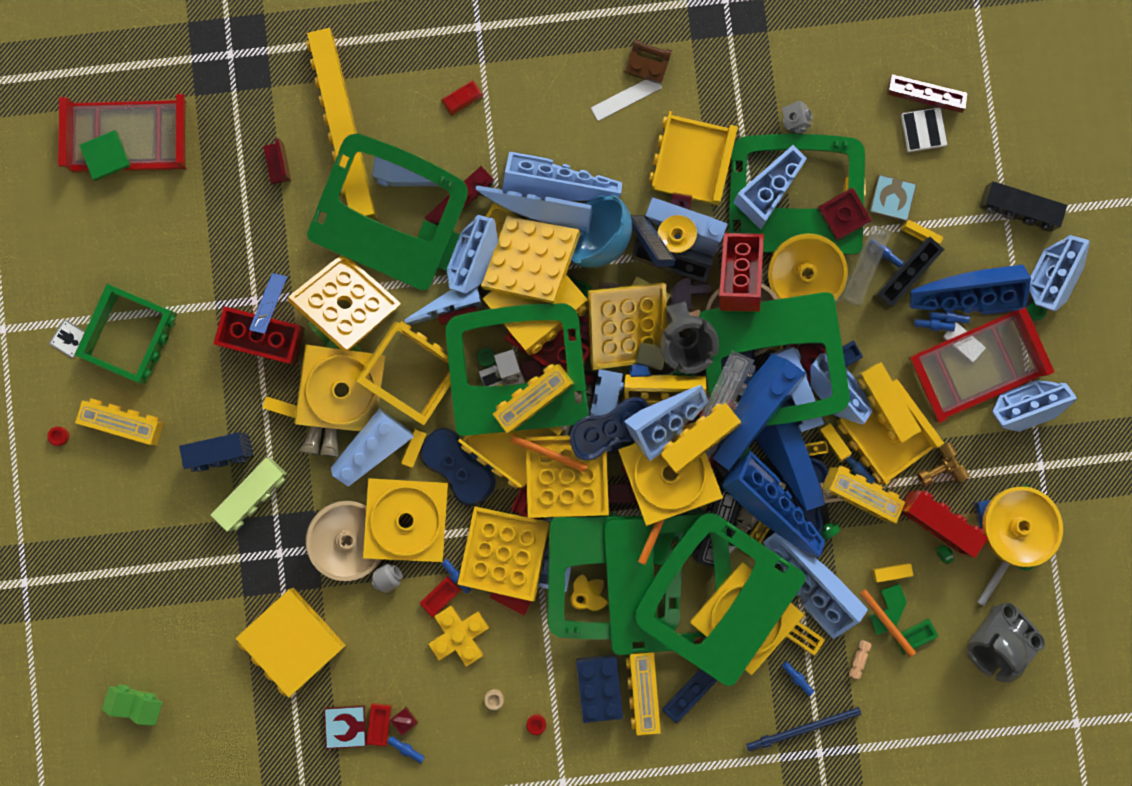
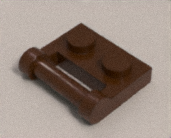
(645, 67)

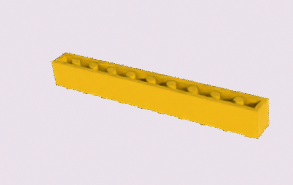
(339, 117)

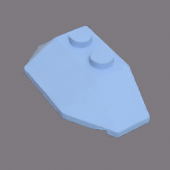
(472, 254)
(1058, 272)
(1032, 404)
(857, 408)

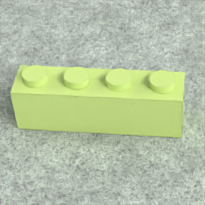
(249, 495)

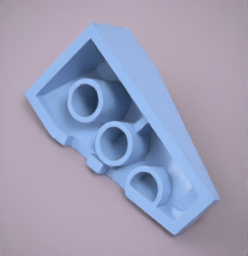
(390, 174)
(708, 229)
(445, 304)
(664, 420)

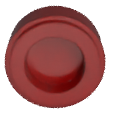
(58, 436)
(536, 724)

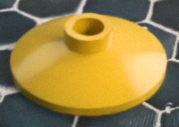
(678, 225)

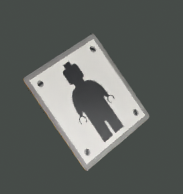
(67, 338)

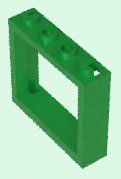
(99, 320)

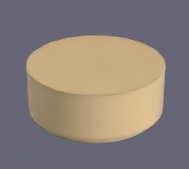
(494, 699)

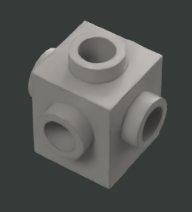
(797, 117)

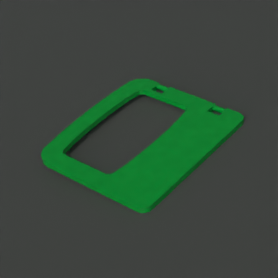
(791, 221)
(373, 243)
(781, 323)
(476, 404)
(581, 542)
(630, 579)
(748, 619)

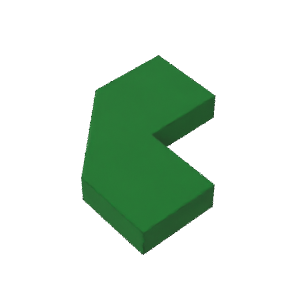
(895, 604)

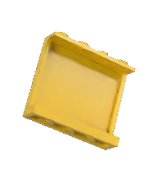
(693, 159)
(534, 334)
(879, 452)
(503, 455)
(290, 642)

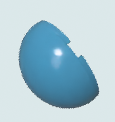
(607, 234)

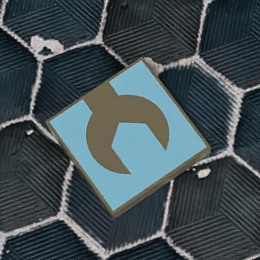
(892, 198)

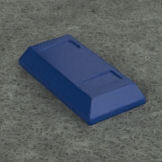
(639, 370)

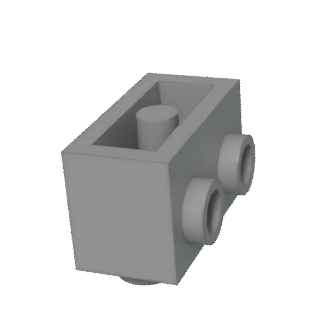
(507, 367)

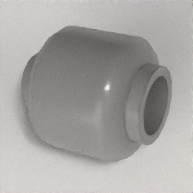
(386, 578)

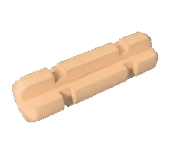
(860, 659)

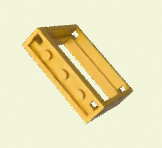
(419, 339)

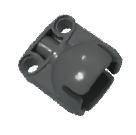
(691, 349)
(1005, 642)

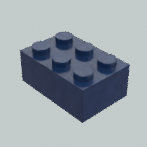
(216, 452)
(599, 688)

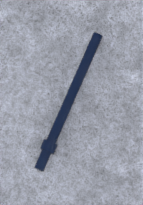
(767, 741)

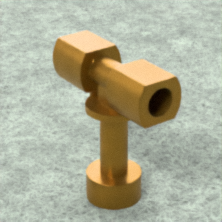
(948, 463)

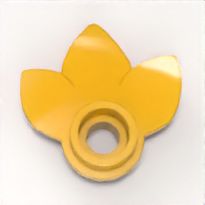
(590, 592)

